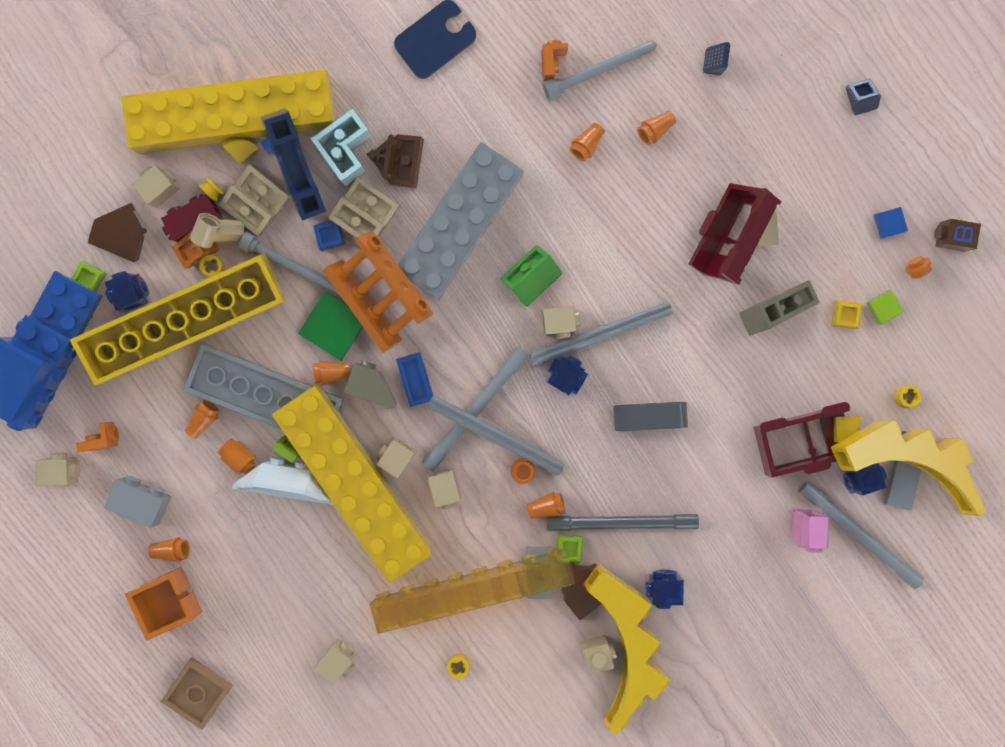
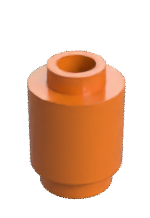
(237, 457)

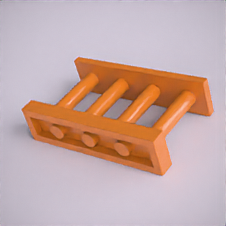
(362, 304)

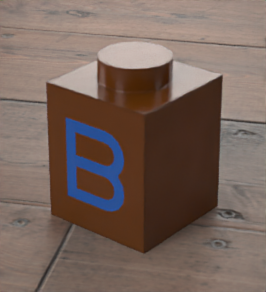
(957, 235)

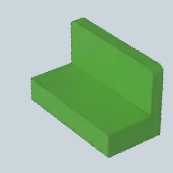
(532, 275)

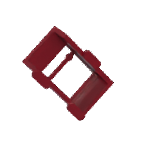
(718, 226)
(808, 465)

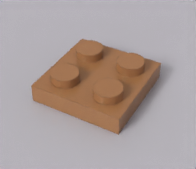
(196, 693)

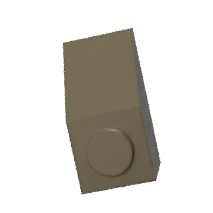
(369, 385)

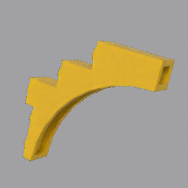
(918, 447)
(639, 674)

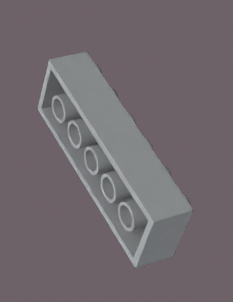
(460, 220)

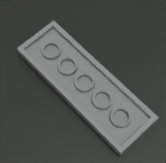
(244, 385)

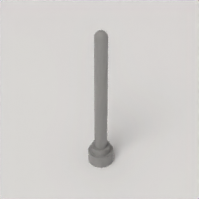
(554, 88)
(250, 244)

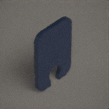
(429, 44)

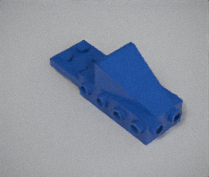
(42, 351)

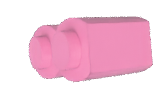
(810, 530)

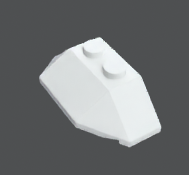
(283, 480)

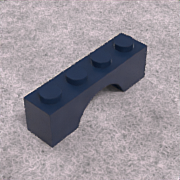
(292, 163)

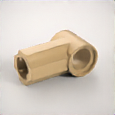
(211, 229)

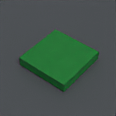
(331, 326)

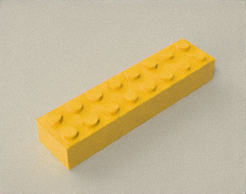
(225, 111)
(179, 319)
(353, 483)

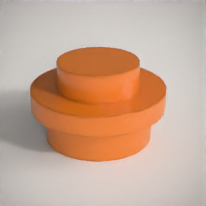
(918, 267)
(523, 471)

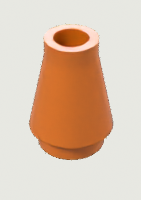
(654, 128)
(586, 143)
(329, 372)
(202, 417)
(547, 506)
(171, 550)

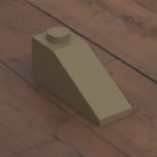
(779, 308)

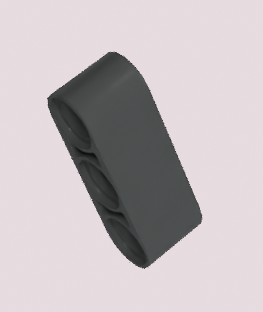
(650, 416)

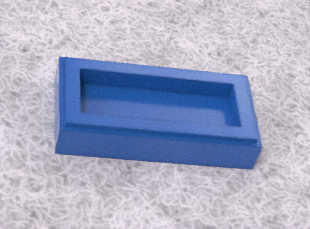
(415, 379)

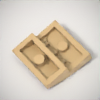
(255, 200)
(364, 209)

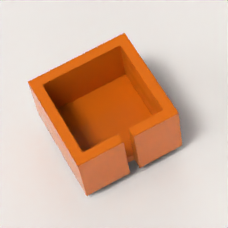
(163, 603)

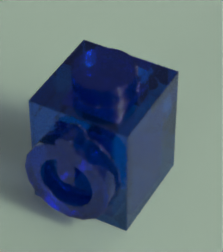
(126, 291)
(567, 375)
(865, 480)
(665, 588)

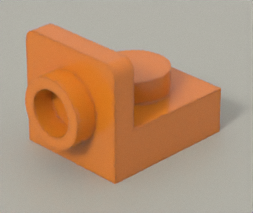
(550, 62)
(190, 253)
(107, 438)

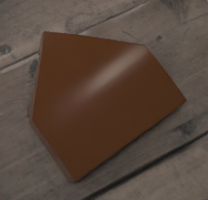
(399, 159)
(119, 233)
(577, 596)

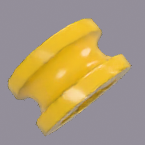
(211, 189)
(211, 258)
(911, 403)
(461, 673)

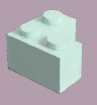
(339, 141)

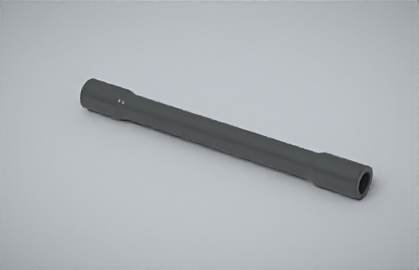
(676, 521)

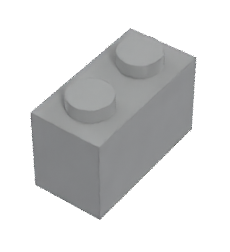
(137, 501)

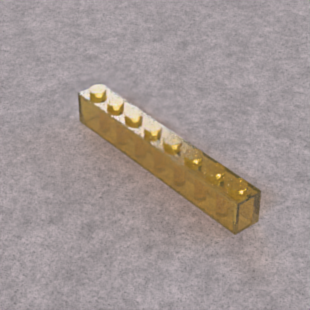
(473, 590)

